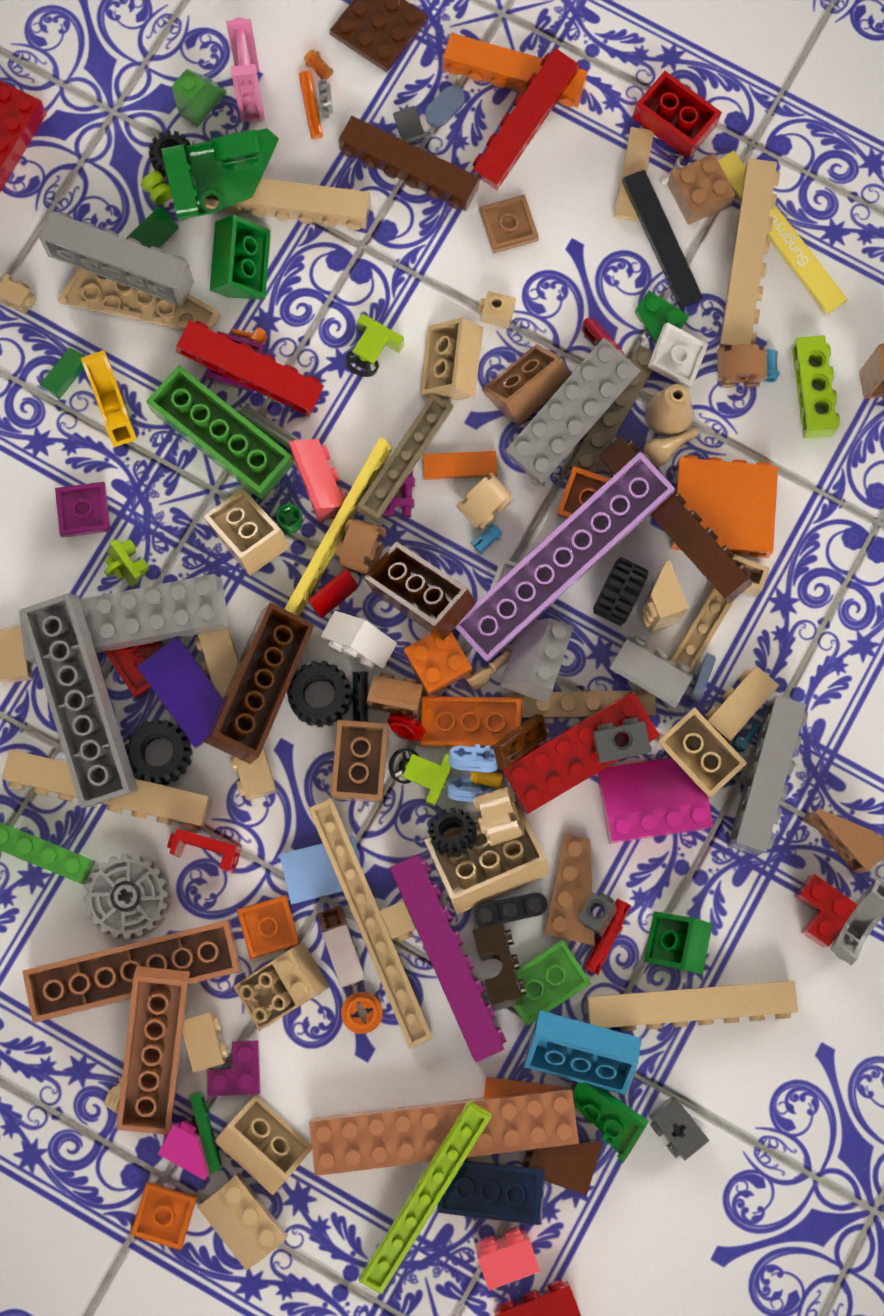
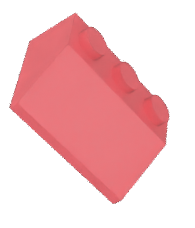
(318, 477)

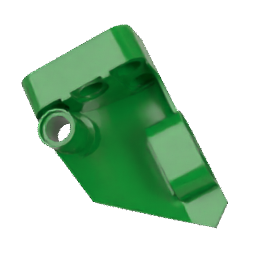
(221, 167)

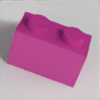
(185, 1149)

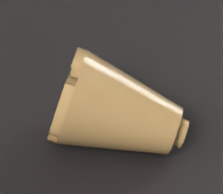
(670, 411)

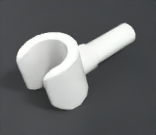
(664, 181)

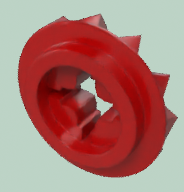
(406, 726)

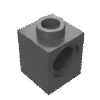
(599, 924)

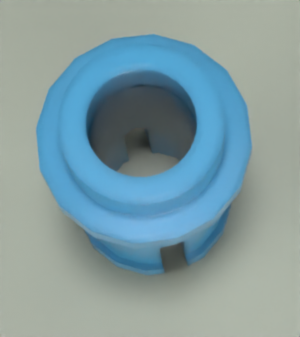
(772, 372)
(486, 538)

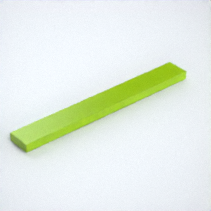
(425, 1197)

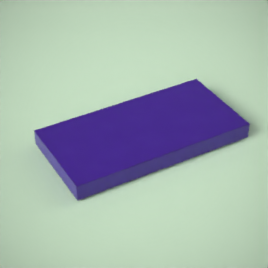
(183, 689)

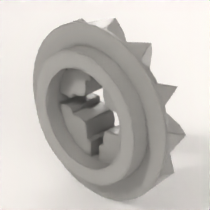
(325, 98)

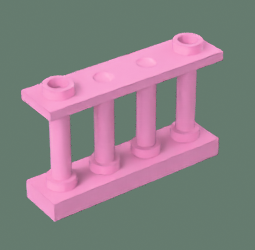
(245, 69)

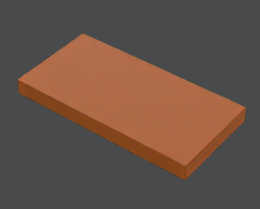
(468, 720)

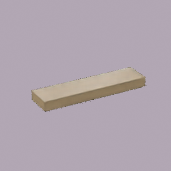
(635, 160)
(701, 630)

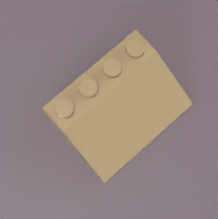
(488, 869)

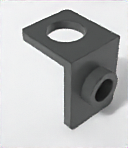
(409, 124)

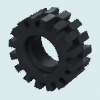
(164, 142)
(447, 821)

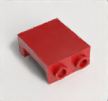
(230, 852)

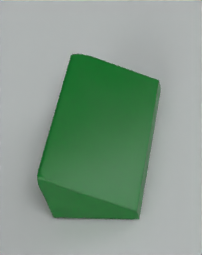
(154, 229)
(63, 373)

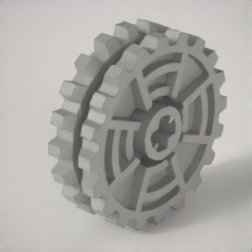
(119, 915)

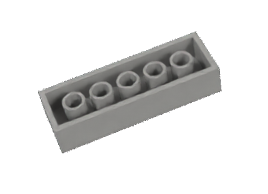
(117, 258)
(572, 411)
(767, 776)

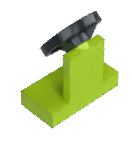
(371, 345)
(421, 772)

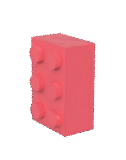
(506, 1257)

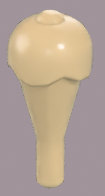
(660, 450)

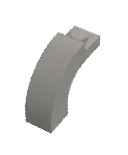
(860, 923)

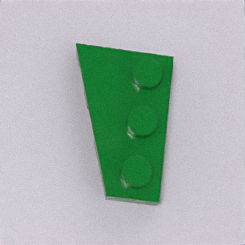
(613, 1118)

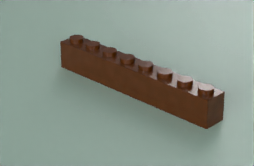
(687, 532)

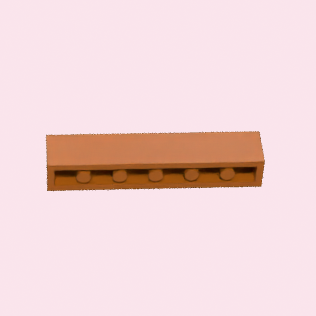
(502, 67)

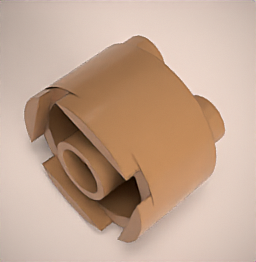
(742, 365)
(361, 545)

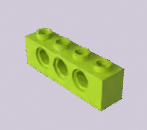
(812, 422)

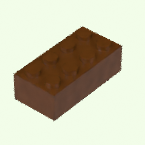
(420, 590)

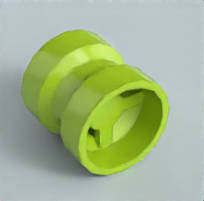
(156, 187)

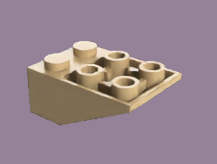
(281, 986)

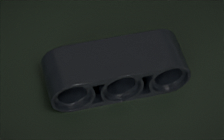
(521, 903)

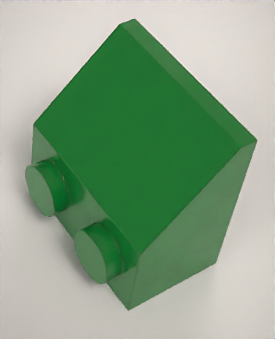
(678, 942)

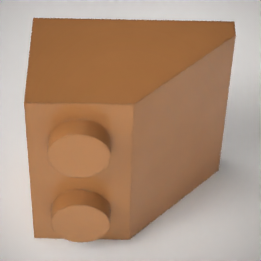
(395, 695)

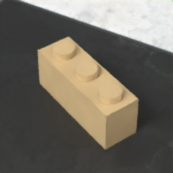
(741, 702)

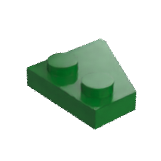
(656, 312)

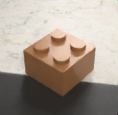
(701, 189)

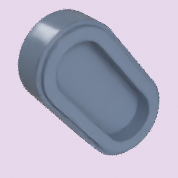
(444, 106)
(702, 677)

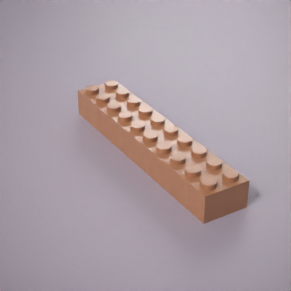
(417, 1131)

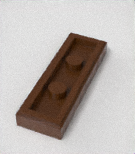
(520, 741)

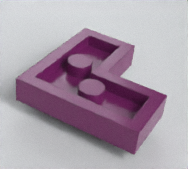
(242, 1078)

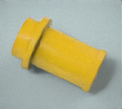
(487, 778)

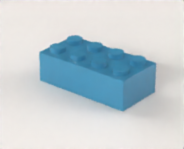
(583, 1052)

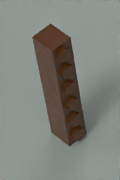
(408, 163)

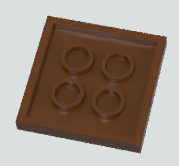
(379, 29)

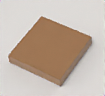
(508, 224)

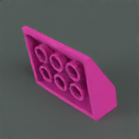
(651, 801)

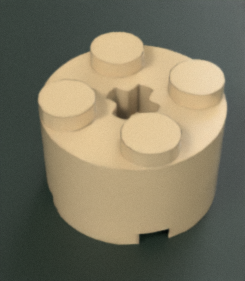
(484, 500)
(499, 816)

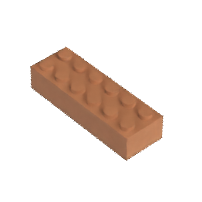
(152, 1050)

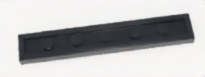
(662, 239)

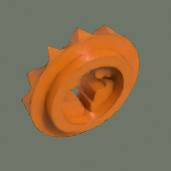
(356, 1024)

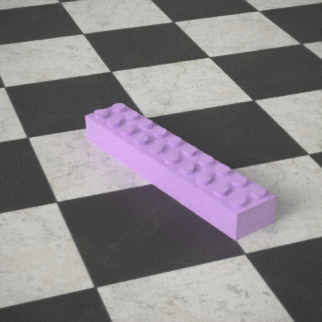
(565, 556)

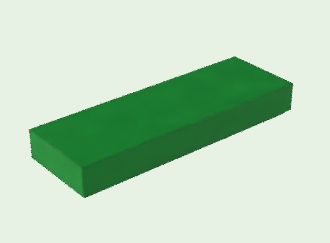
(206, 1132)

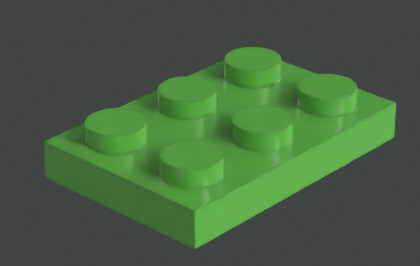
(549, 981)

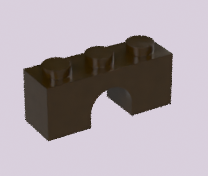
(505, 988)

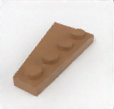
(571, 892)

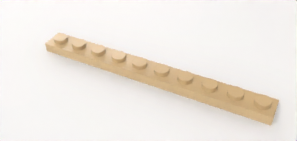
(370, 923)

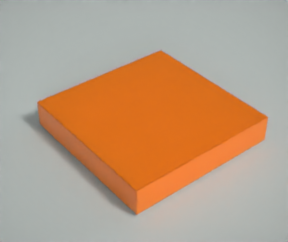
(268, 927)
(164, 1215)

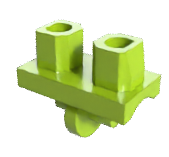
(122, 566)

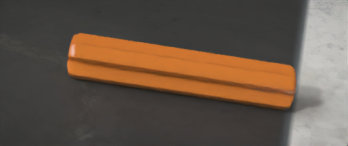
(310, 104)

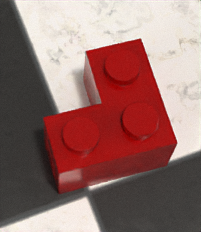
(830, 909)

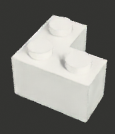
(358, 639)

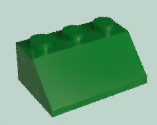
(240, 259)

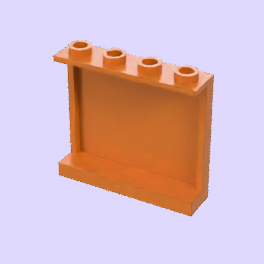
(732, 500)

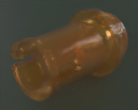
(319, 66)

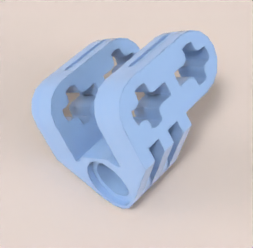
(470, 759)

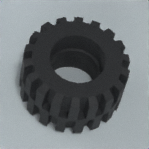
(620, 591)
(309, 675)
(144, 736)

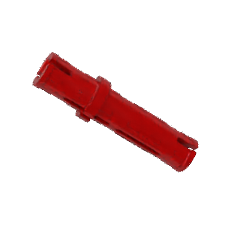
(605, 942)

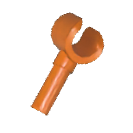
(258, 335)

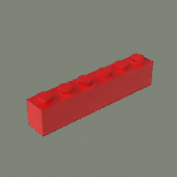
(525, 119)
(249, 368)

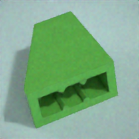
(196, 96)

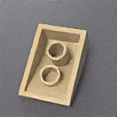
(247, 531)

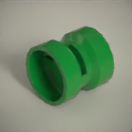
(288, 513)

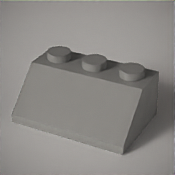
(537, 658)
(652, 670)

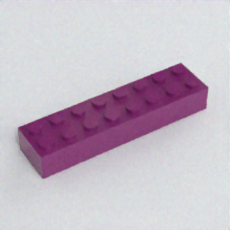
(447, 959)

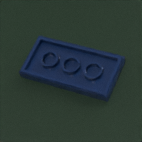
(496, 1193)

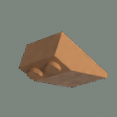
(853, 843)

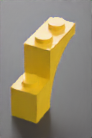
(109, 398)

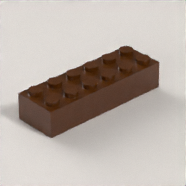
(259, 683)

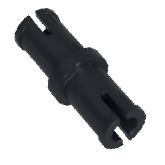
(359, 696)

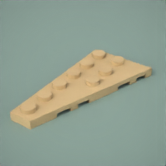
(109, 297)

